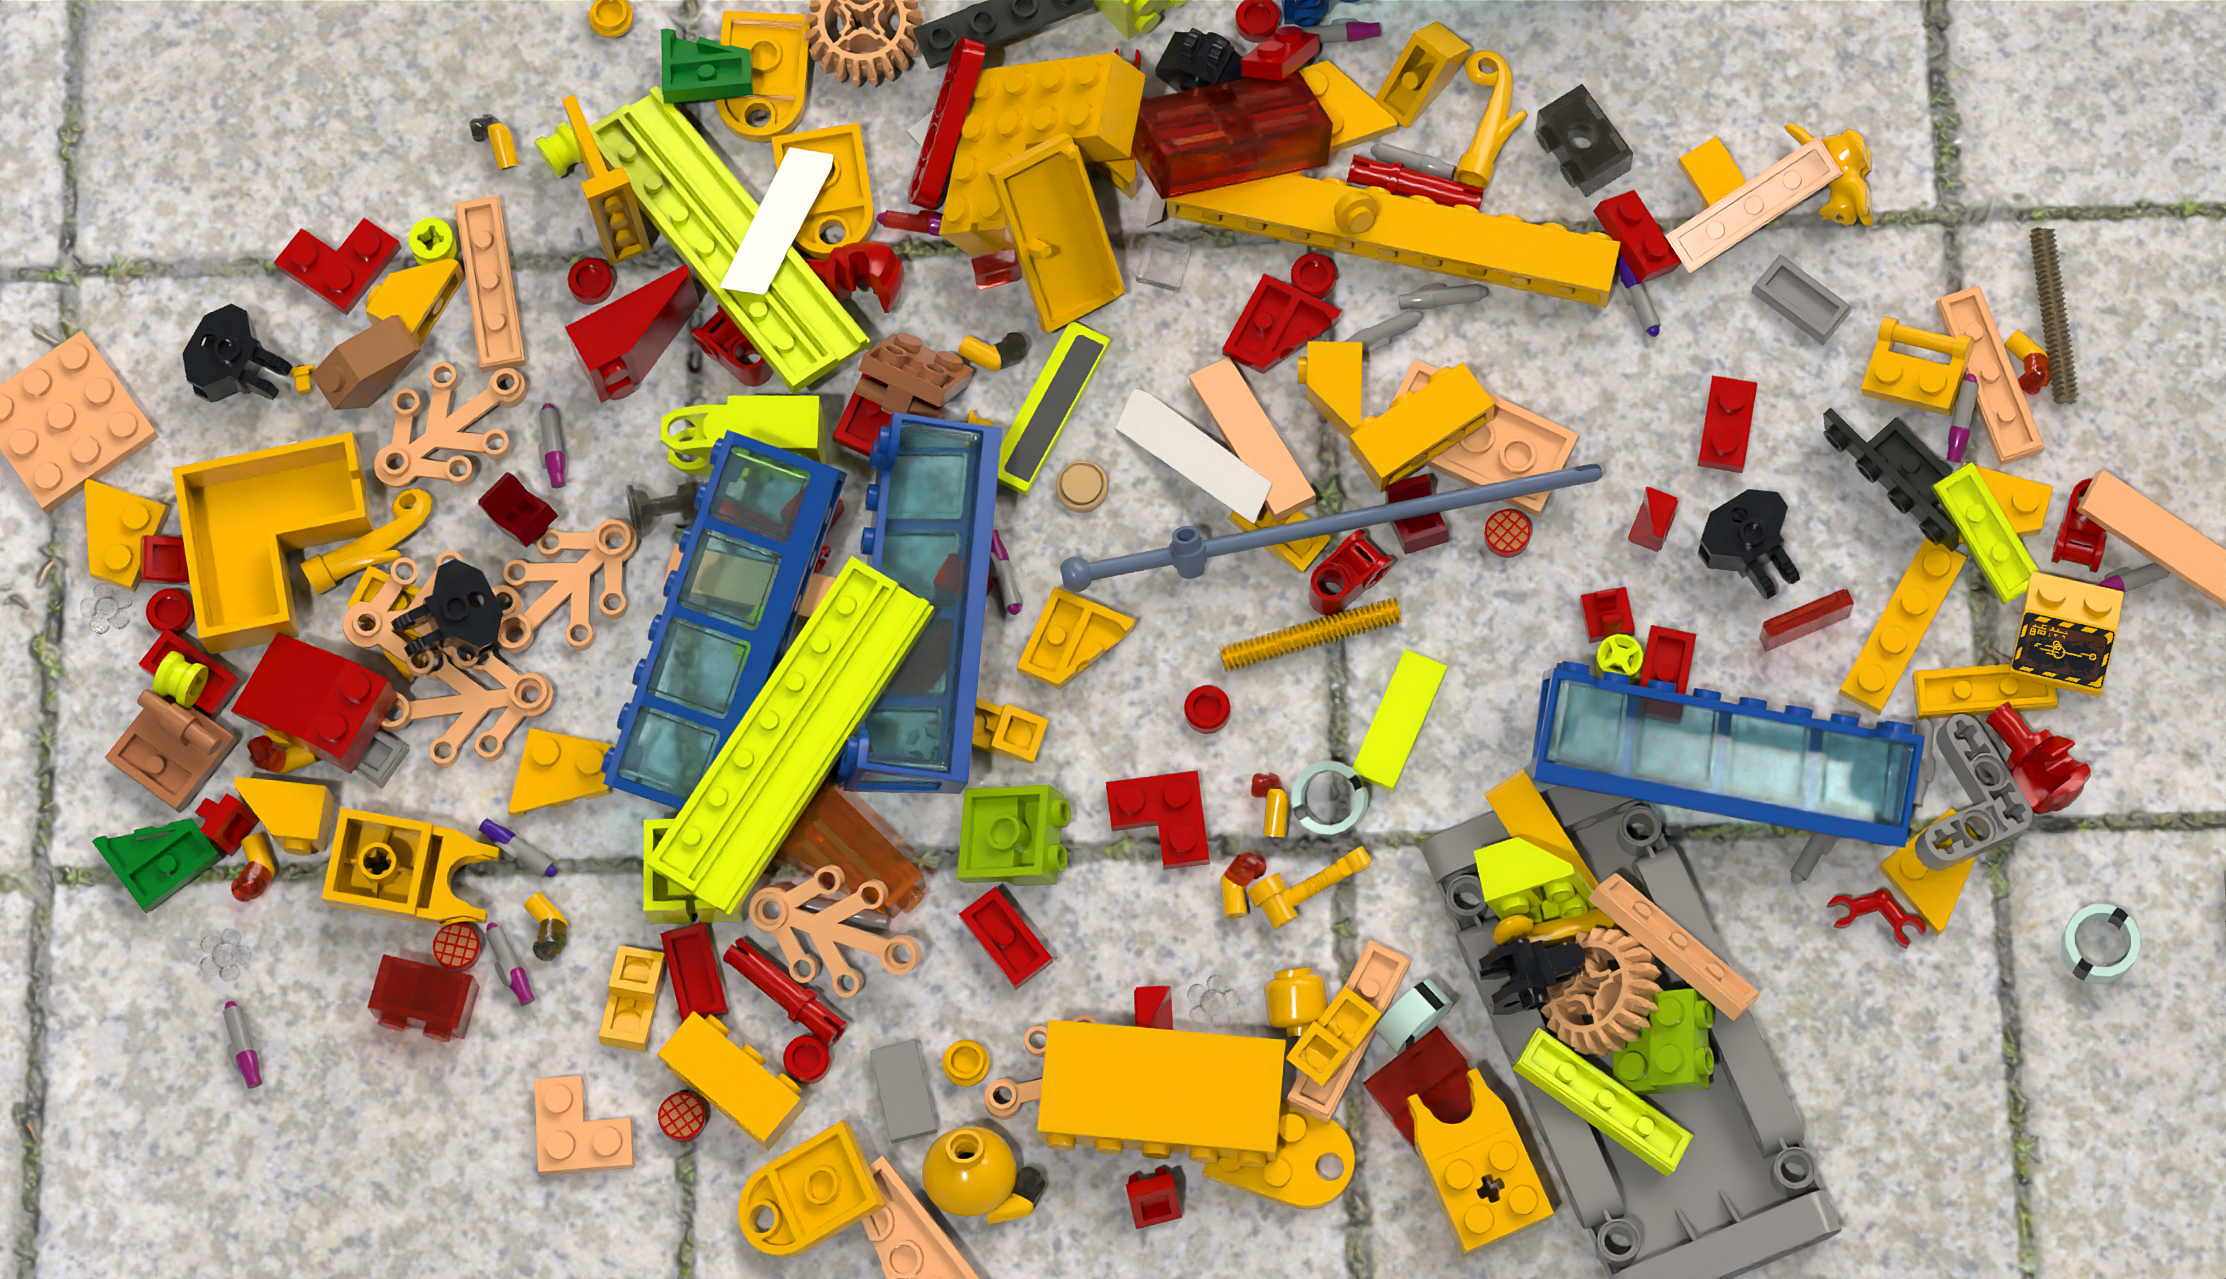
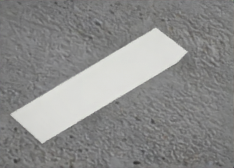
(778, 220)
(1193, 454)

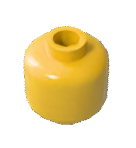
(1295, 999)

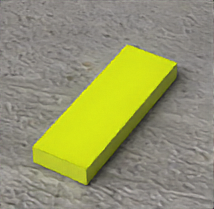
(1985, 532)
(1399, 720)

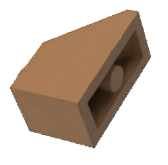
(365, 364)

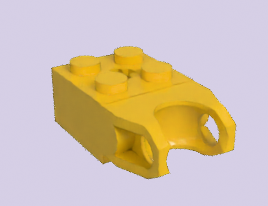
(419, 872)
(1477, 1151)

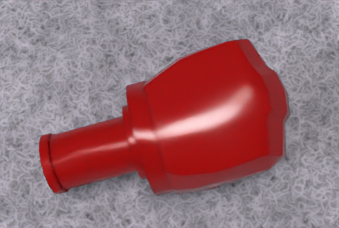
(862, 263)
(2040, 762)

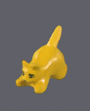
(1849, 192)

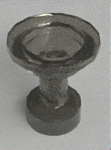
(644, 509)

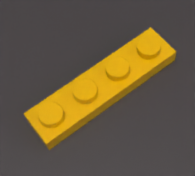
(1902, 626)

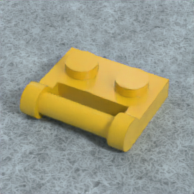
(1912, 379)

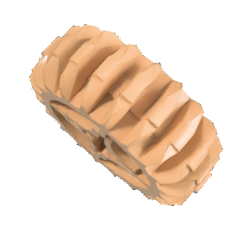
(844, 54)
(1614, 998)

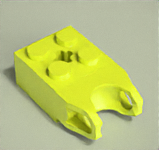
(780, 421)

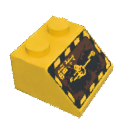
(2065, 634)

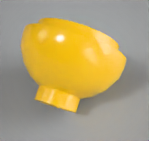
(969, 1184)

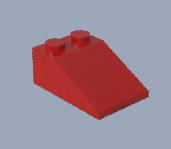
(631, 334)
(316, 701)

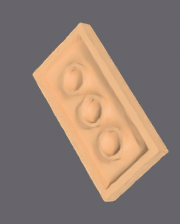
(1503, 449)

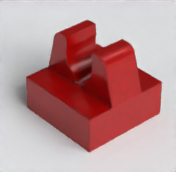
(1607, 614)
(226, 822)
(1153, 1199)

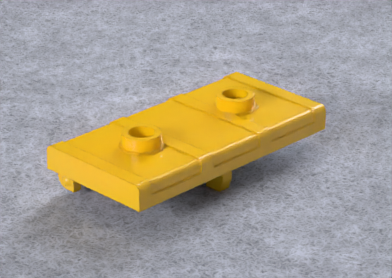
(1057, 231)

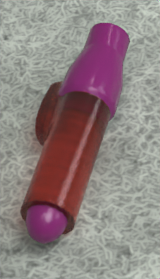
(923, 222)

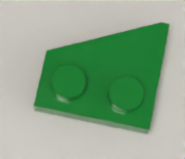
(703, 69)
(158, 860)

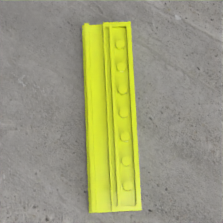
(705, 219)
(791, 737)

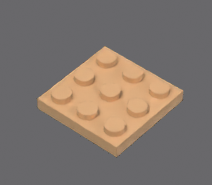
(68, 422)

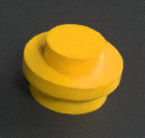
(611, 17)
(1355, 212)
(965, 1063)

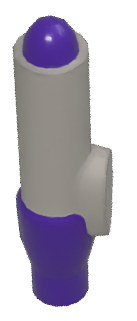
(1636, 295)
(516, 849)

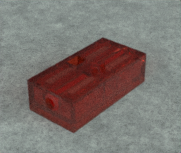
(1230, 134)

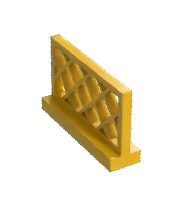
(607, 195)

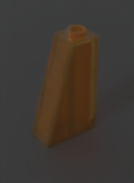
(838, 835)

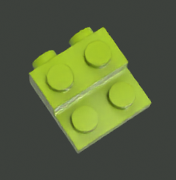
(1013, 835)
(1671, 1052)

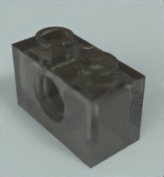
(1580, 116)

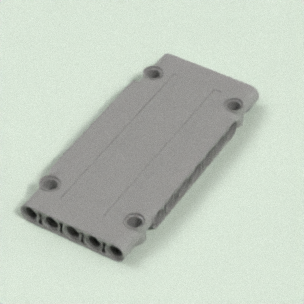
(1727, 1197)

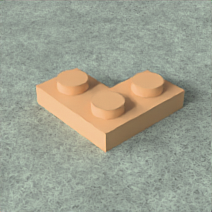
(568, 1141)

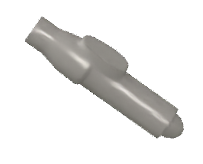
(1414, 161)
(1439, 295)
(1380, 334)
(1927, 763)
(1815, 847)
(864, 919)

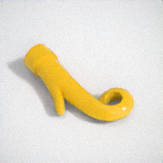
(1494, 128)
(372, 547)
(1553, 931)

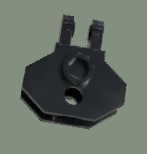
(1198, 61)
(229, 357)
(1752, 542)
(451, 615)
(1532, 972)

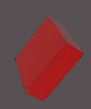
(163, 560)

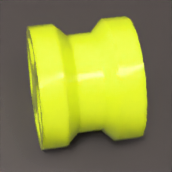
(559, 150)
(443, 243)
(1622, 652)
(180, 679)

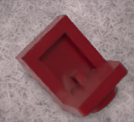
(517, 510)
(1420, 531)

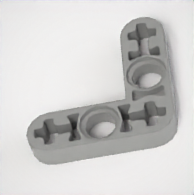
(1986, 811)

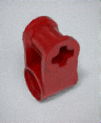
(729, 346)
(2078, 537)
(1353, 568)

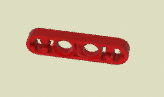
(946, 123)

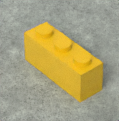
(1420, 425)
(732, 1079)

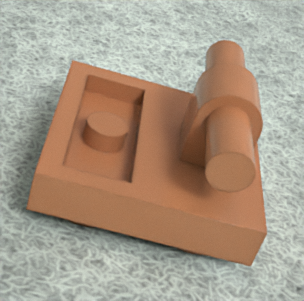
(911, 374)
(170, 749)

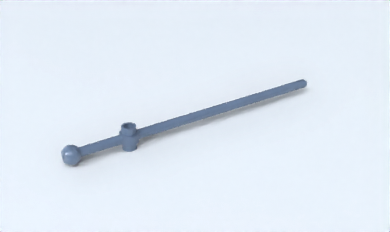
(1190, 551)

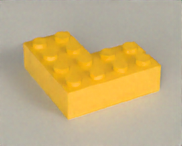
(1021, 107)
(245, 516)

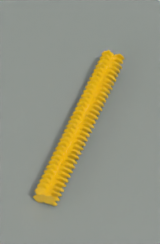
(1310, 633)

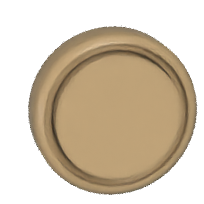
(1082, 486)

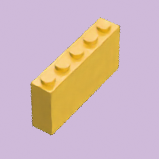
(1161, 1092)

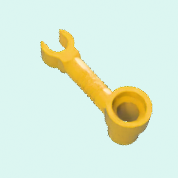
(1279, 901)

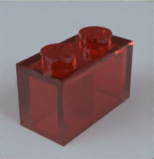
(423, 998)

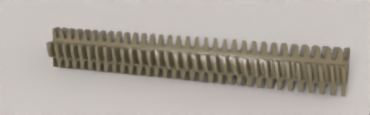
(2054, 315)

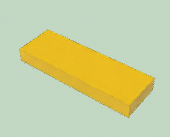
(1977, 692)
(1529, 817)

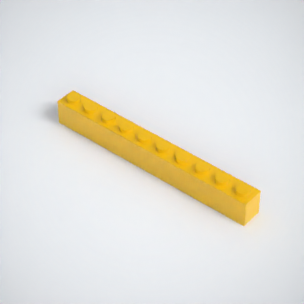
(1415, 235)

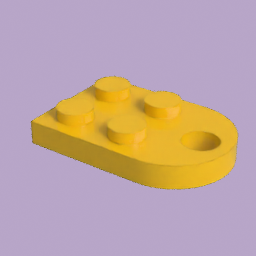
(779, 72)
(846, 193)
(1293, 1176)
(812, 1193)

